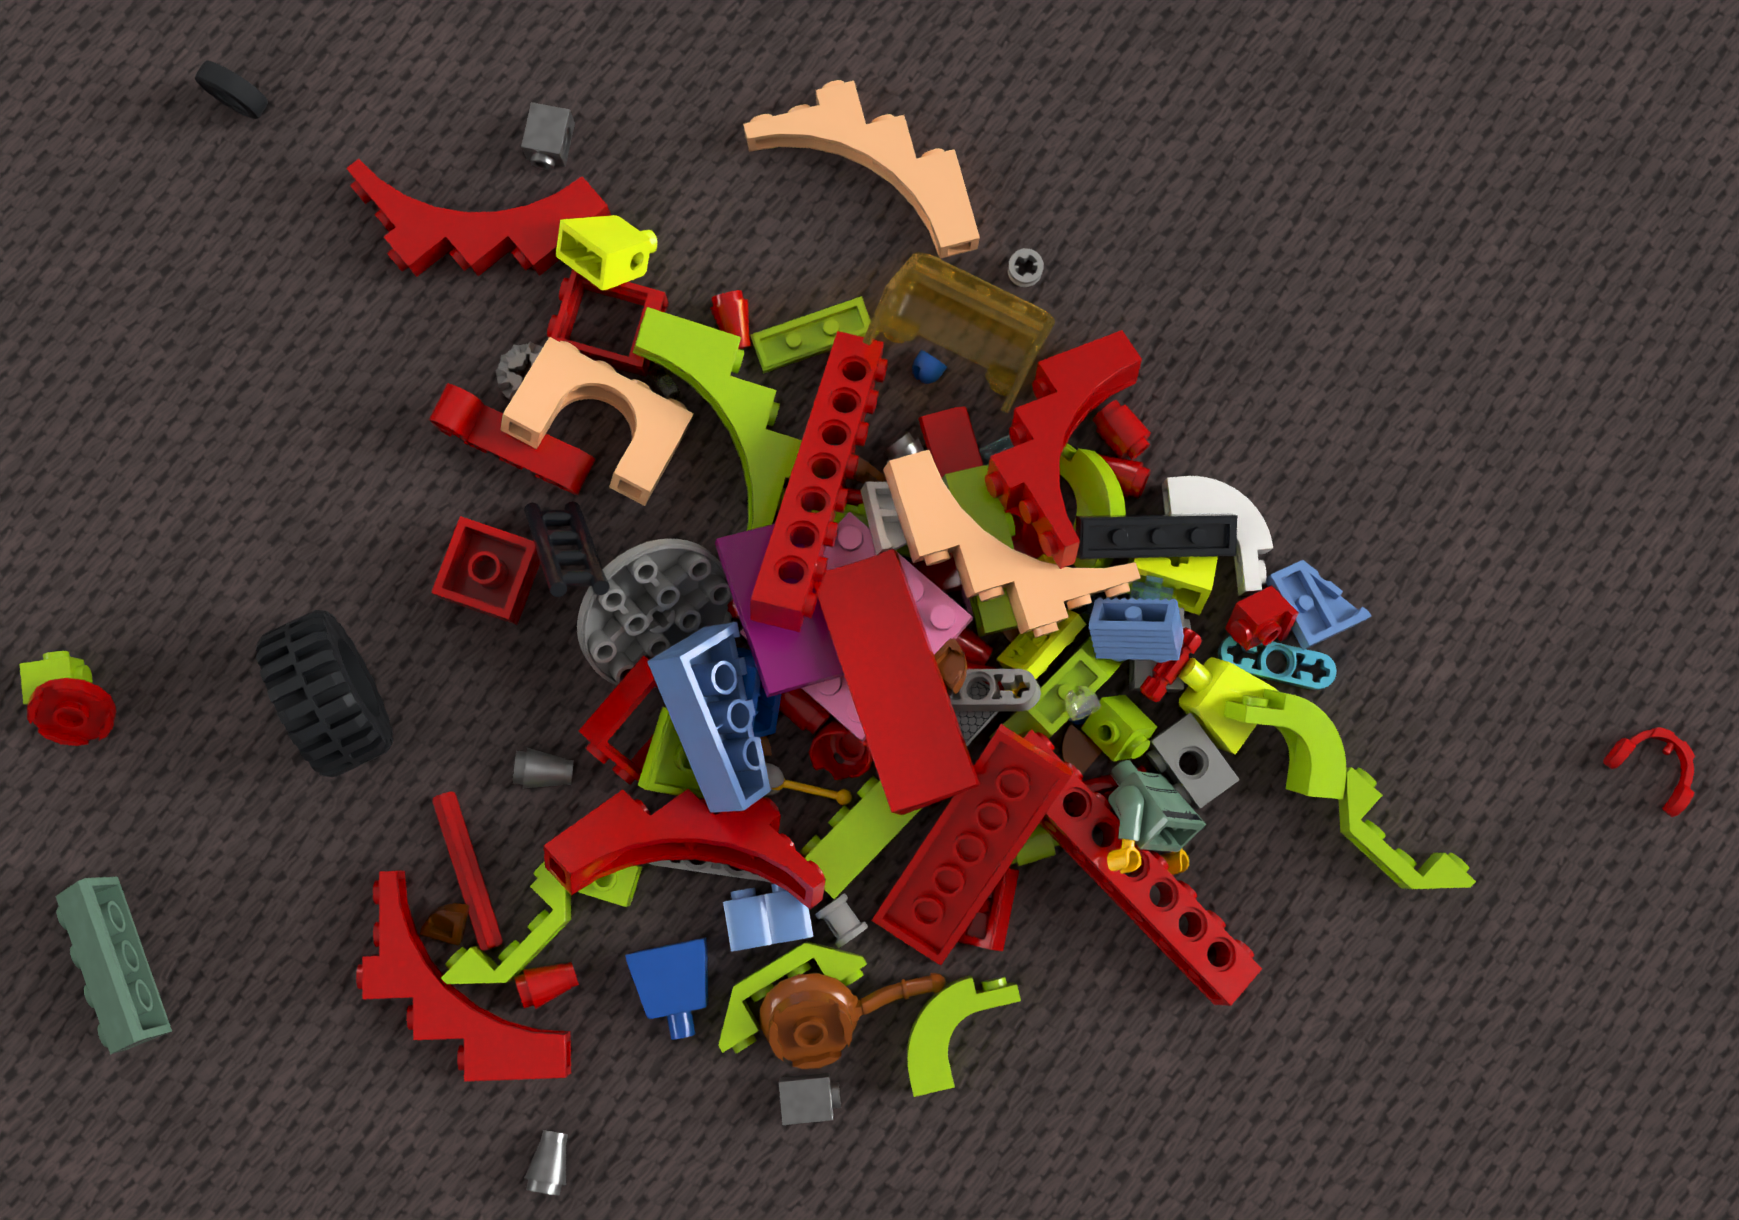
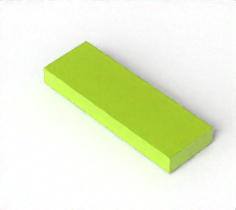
(809, 334)

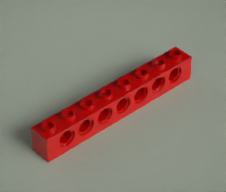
(772, 598)
(1234, 964)

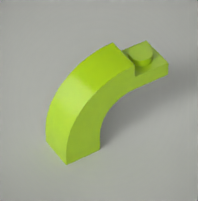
(1095, 491)
(1313, 741)
(936, 1021)

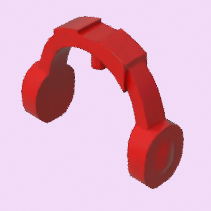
(1682, 793)

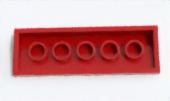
(895, 683)

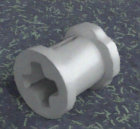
(841, 920)

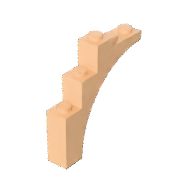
(884, 146)
(1036, 589)

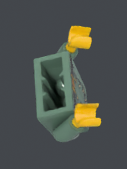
(1152, 818)

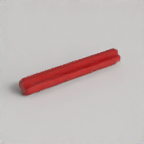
(467, 870)

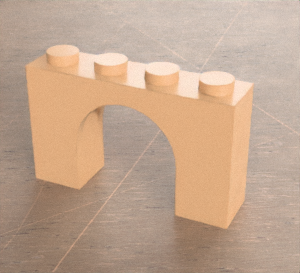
(566, 376)

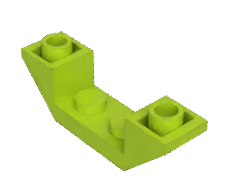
(1050, 710)
(1438, 870)
(477, 967)
(739, 1020)

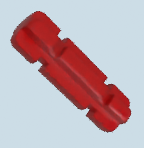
(1167, 672)

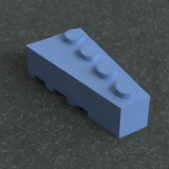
(713, 717)

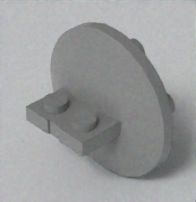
(653, 602)

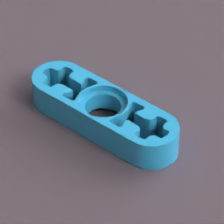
(1303, 680)

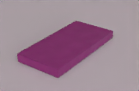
(782, 656)

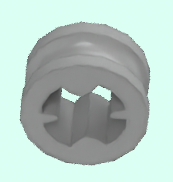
(1022, 256)

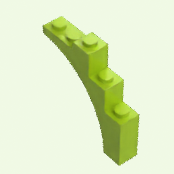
(705, 361)

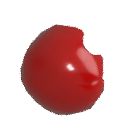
(839, 739)

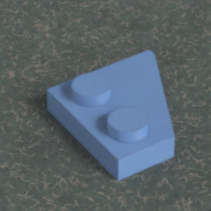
(1318, 603)

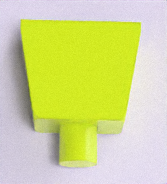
(605, 249)
(1207, 695)

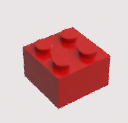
(487, 570)

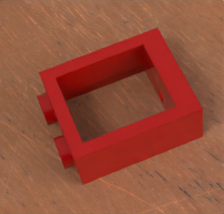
(571, 295)
(613, 714)

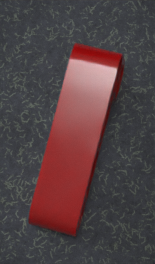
(480, 427)

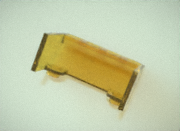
(964, 317)

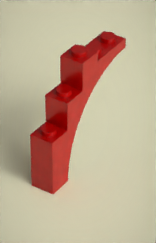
(479, 239)
(1065, 392)
(626, 835)
(404, 969)

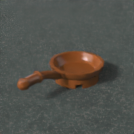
(815, 1014)

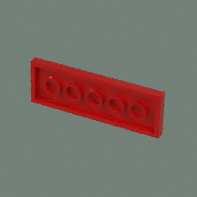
(972, 845)

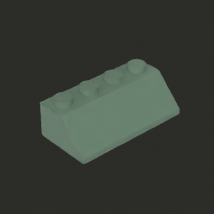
(112, 963)

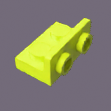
(1038, 653)

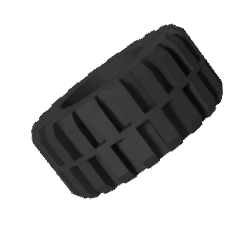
(324, 693)

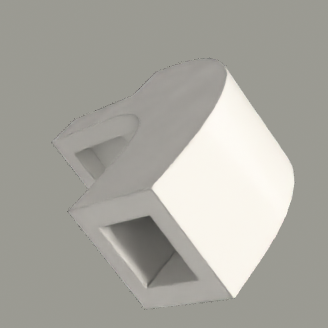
(1212, 496)

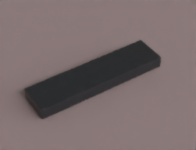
(1156, 535)

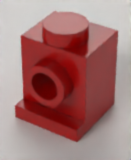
(1261, 619)

